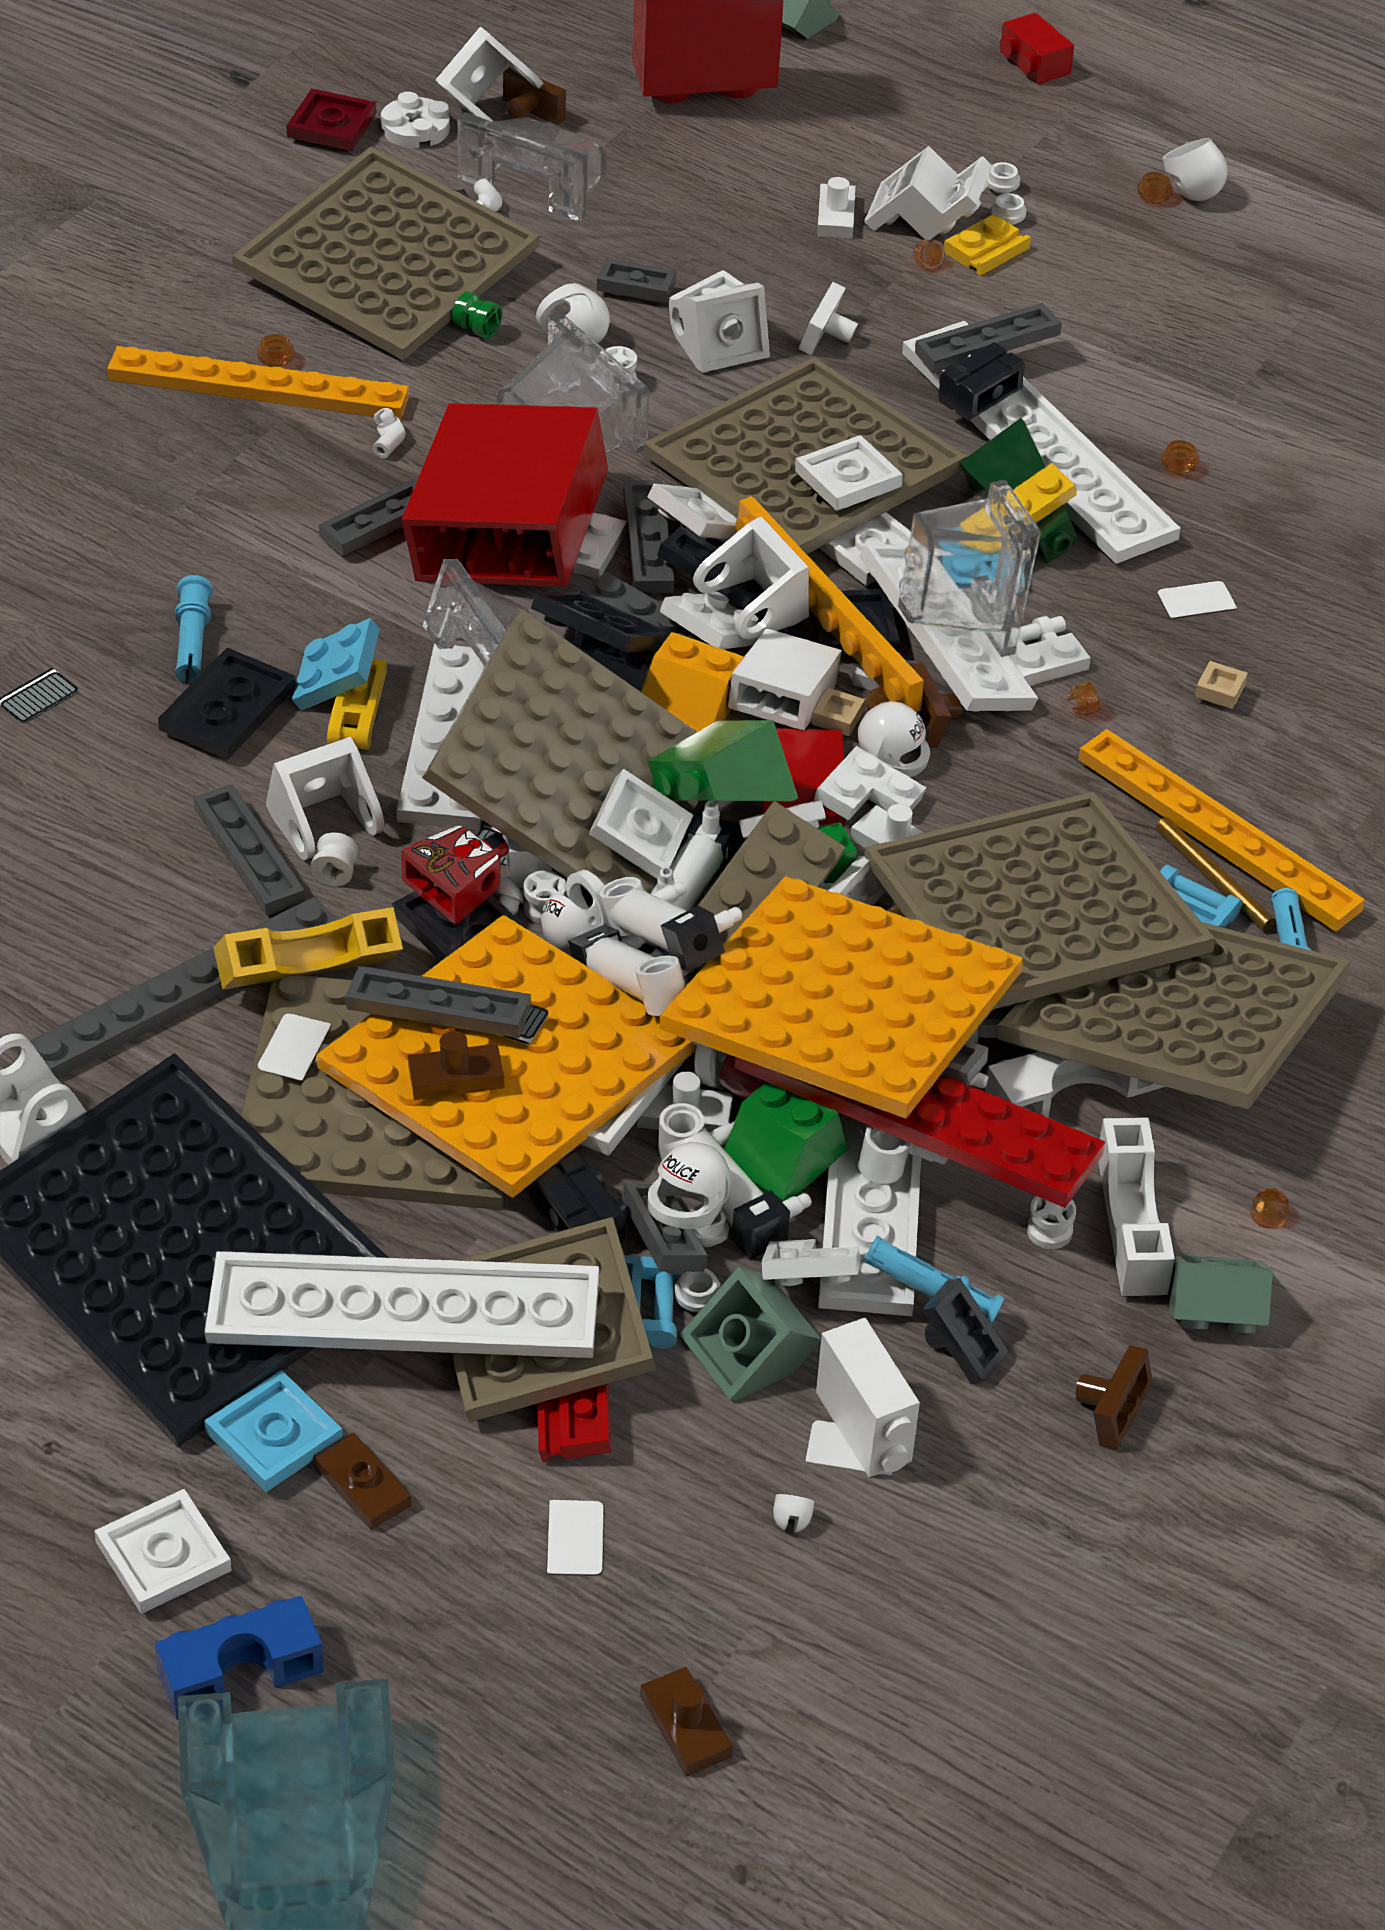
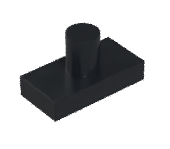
(964, 1330)

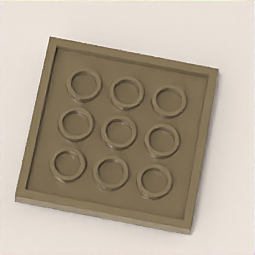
(621, 1348)

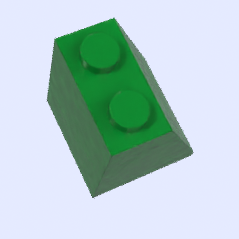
(726, 765)

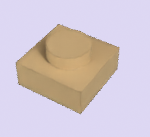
(1221, 684)
(838, 711)

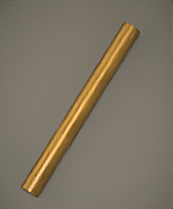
(1215, 873)

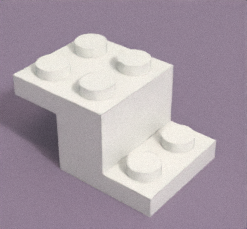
(929, 194)

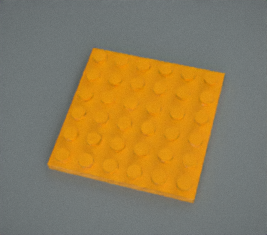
(843, 995)
(567, 1082)

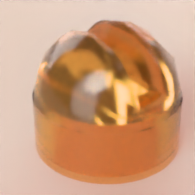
(933, 251)
(1086, 698)
(1270, 1208)

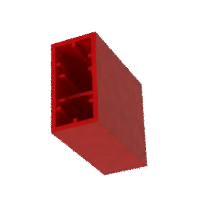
(706, 47)
(507, 493)

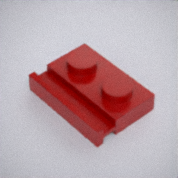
(575, 1424)

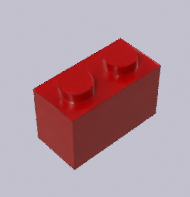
(1036, 48)

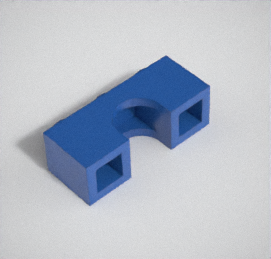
(274, 1637)

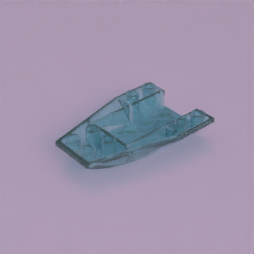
(290, 1805)

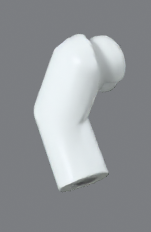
(488, 195)
(391, 433)
(509, 895)

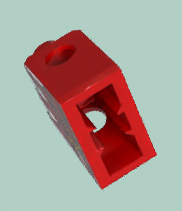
(454, 870)

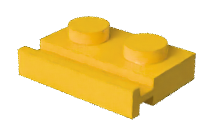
(986, 244)

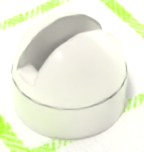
(793, 1508)

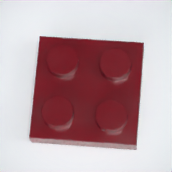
(331, 119)

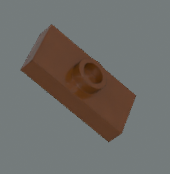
(362, 1481)

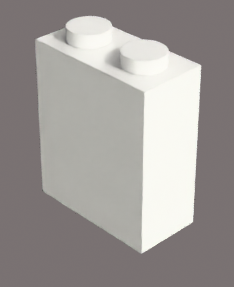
(783, 678)
(867, 1397)

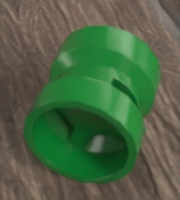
(480, 316)

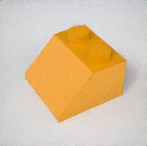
(691, 680)

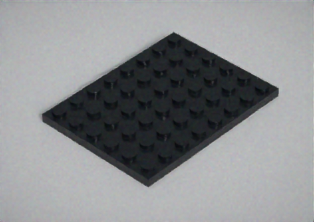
(123, 1233)

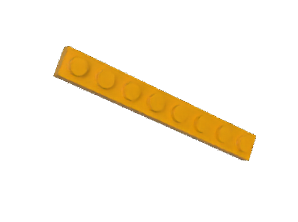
(256, 382)
(847, 622)
(1221, 829)

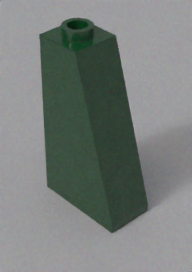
(1016, 459)

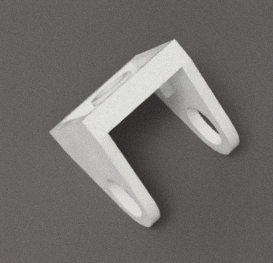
(477, 68)
(704, 325)
(763, 556)
(317, 777)
(28, 1094)

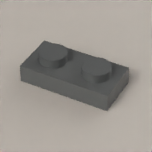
(636, 280)

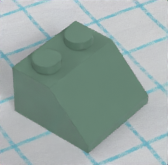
(1220, 1291)
(749, 1334)

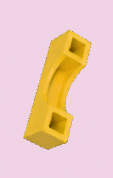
(338, 945)

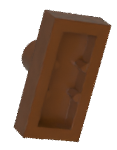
(524, 98)
(936, 707)
(455, 1068)
(1118, 1397)
(686, 1721)

